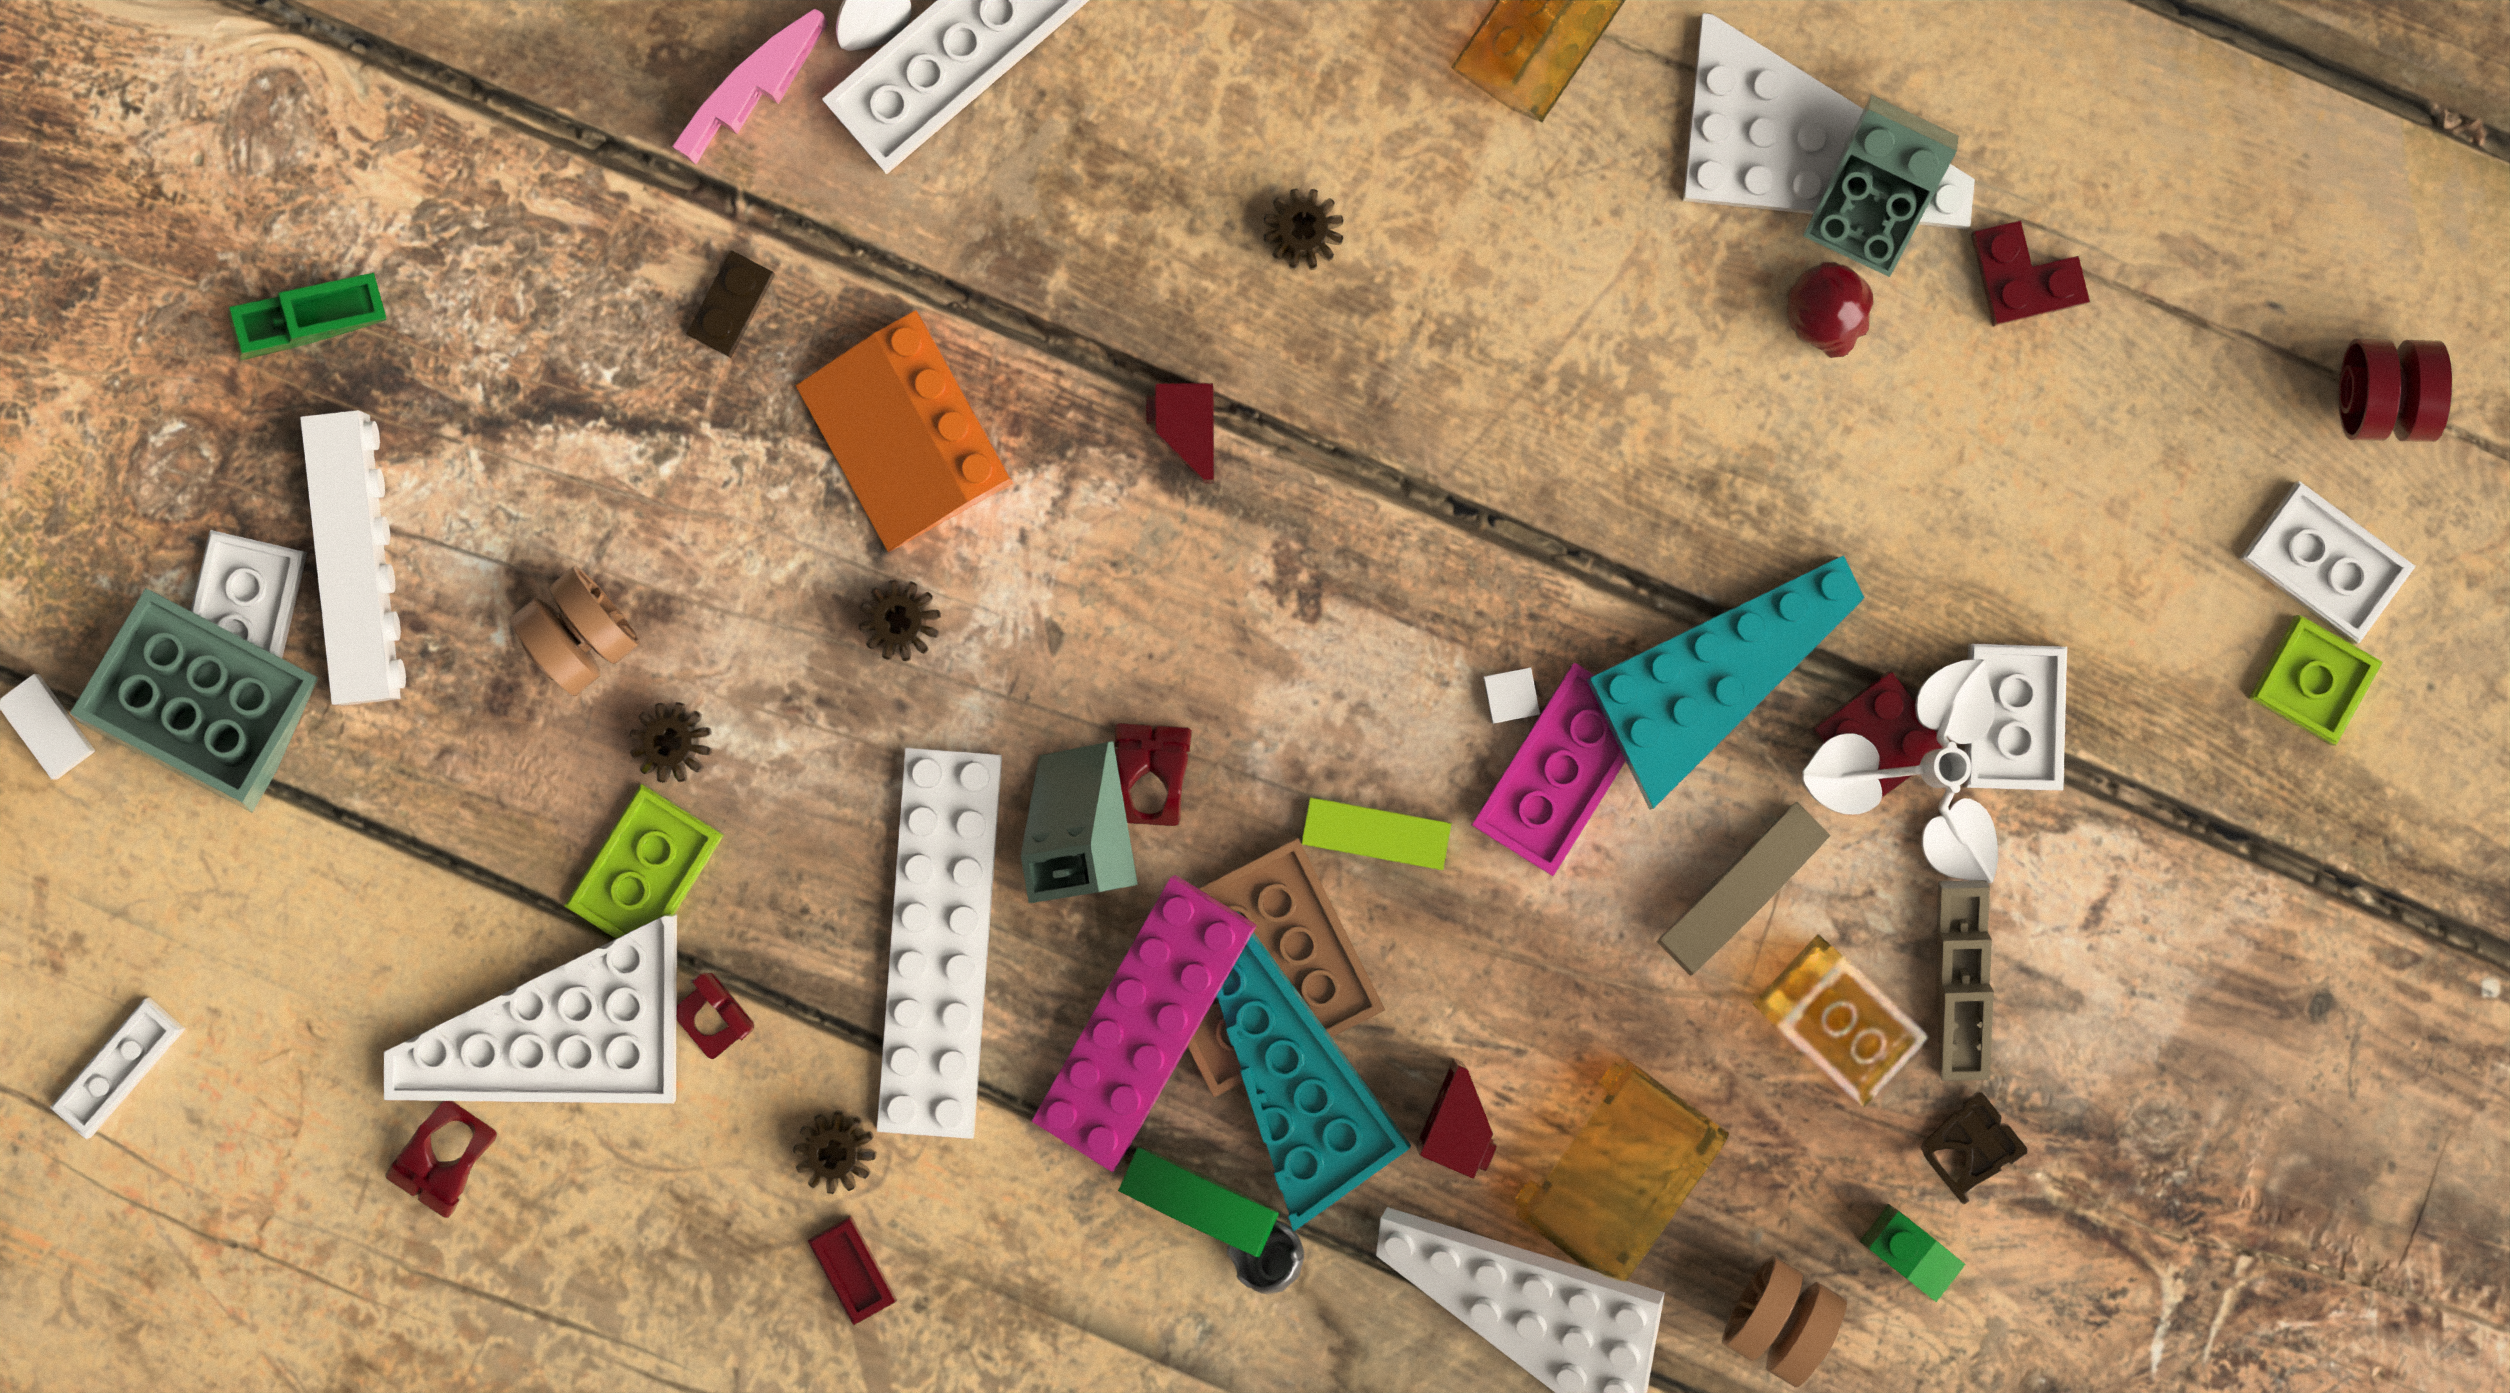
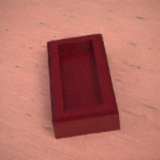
(852, 1270)

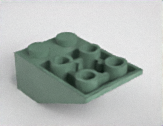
(1881, 185)
(1077, 826)

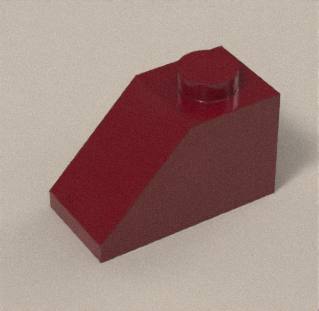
(1186, 424)

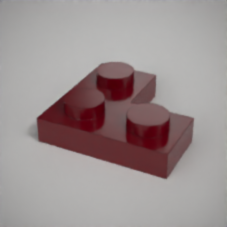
(2014, 286)

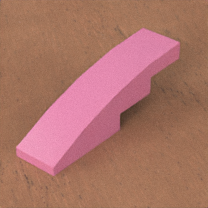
(764, 72)

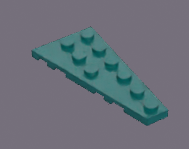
(1698, 686)
(1304, 1092)

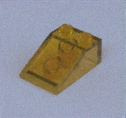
(1841, 1020)

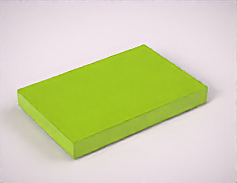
(644, 865)

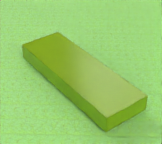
(1376, 833)

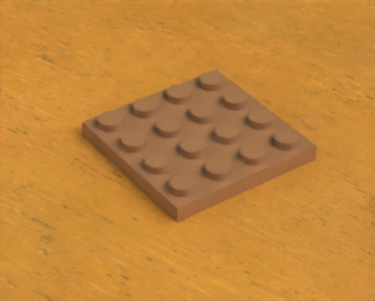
(1305, 941)

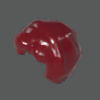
(1830, 308)

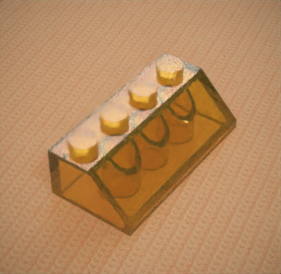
(1533, 50)

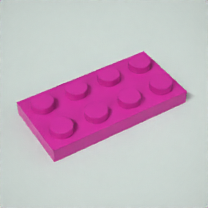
(1554, 777)

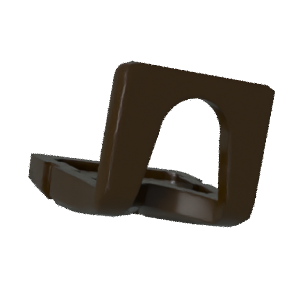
(1983, 1137)

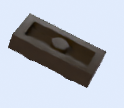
(730, 304)

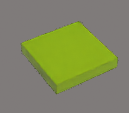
(2315, 680)

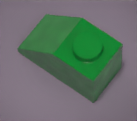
(1912, 1252)

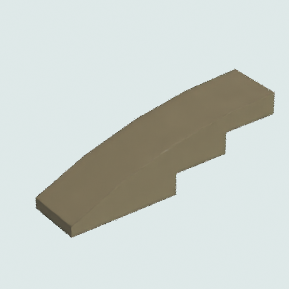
(1743, 888)
(1964, 980)

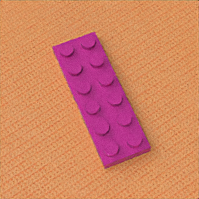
(1144, 1023)

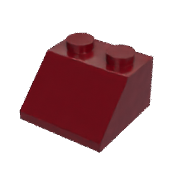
(1457, 1126)

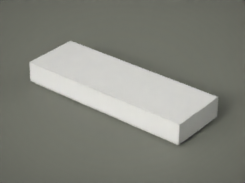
(117, 1068)

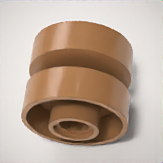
(563, 640)
(1793, 1326)

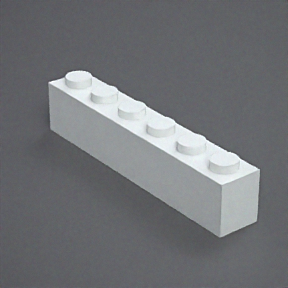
(351, 557)

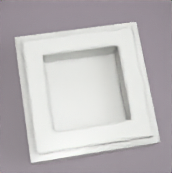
(1511, 695)

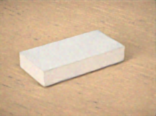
(45, 726)

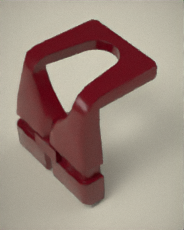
(1153, 751)
(712, 990)
(437, 1181)

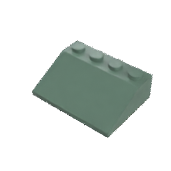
(196, 700)

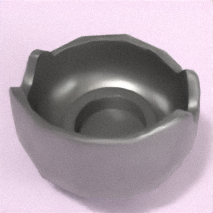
(1277, 1265)

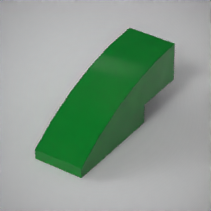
(305, 315)
(1198, 1201)

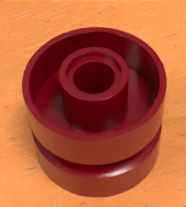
(2395, 390)

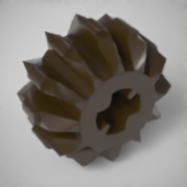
(1286, 229)
(914, 612)
(664, 727)
(824, 1138)

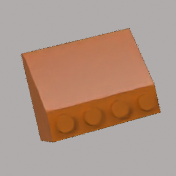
(903, 431)

